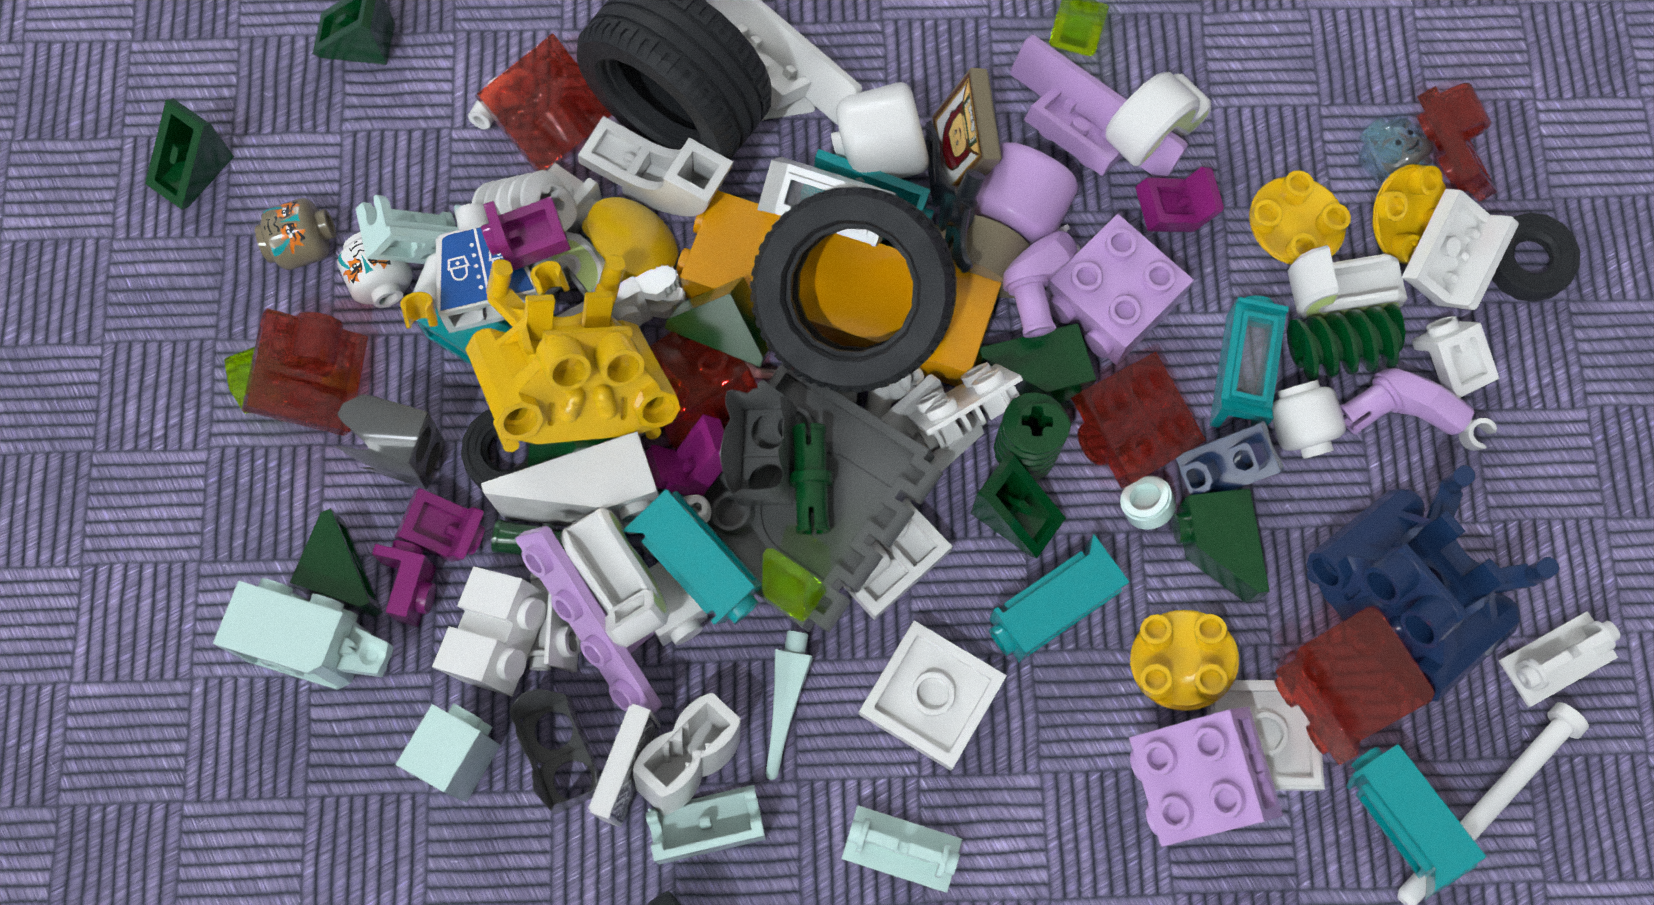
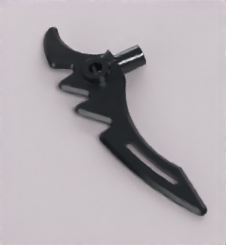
(955, 203)

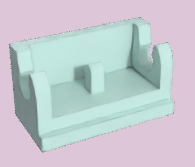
(400, 233)
(706, 825)

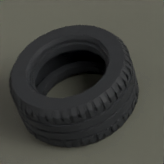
(675, 73)
(778, 288)

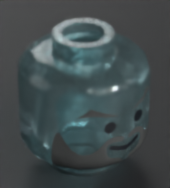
(1393, 146)

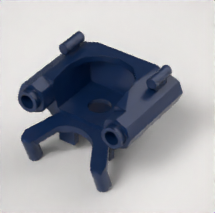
(1424, 580)

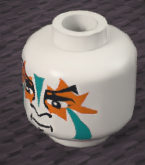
(370, 279)

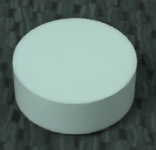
(1148, 502)

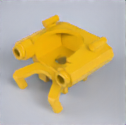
(568, 373)

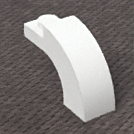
(654, 175)

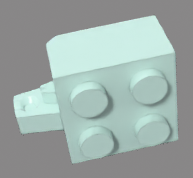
(300, 637)

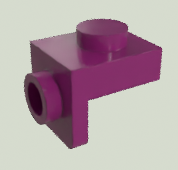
(1180, 203)
(525, 233)
(693, 464)
(441, 526)
(413, 587)

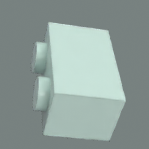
(450, 751)

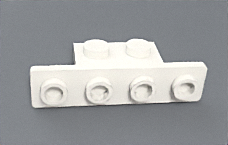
(792, 61)

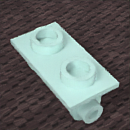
(902, 849)

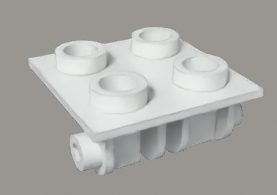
(981, 385)

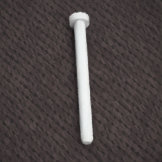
(1564, 723)

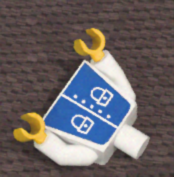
(458, 276)

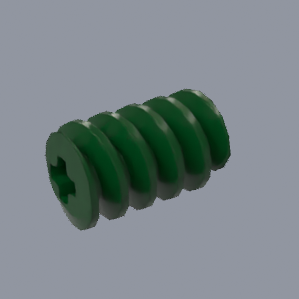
(1347, 340)
(1034, 432)

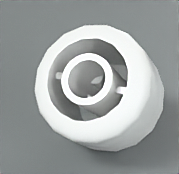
(881, 132)

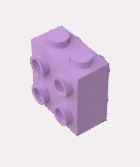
(1116, 290)
(1204, 776)

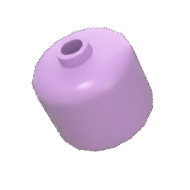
(1027, 192)

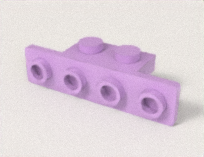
(1078, 109)
(581, 609)

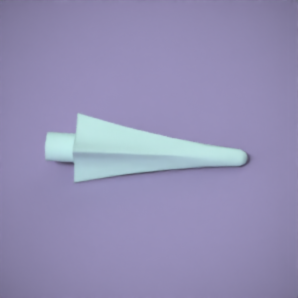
(789, 677)

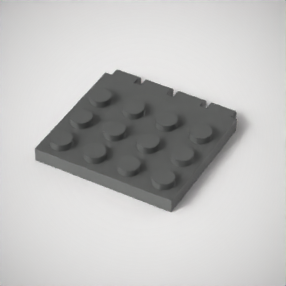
(871, 476)

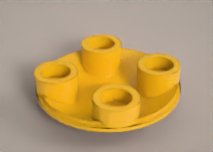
(1405, 208)
(1297, 216)
(631, 232)
(1184, 659)

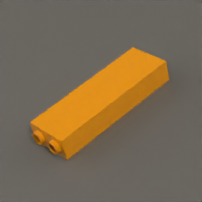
(846, 285)

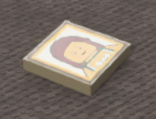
(968, 127)

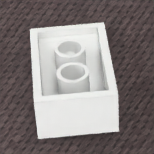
(575, 485)

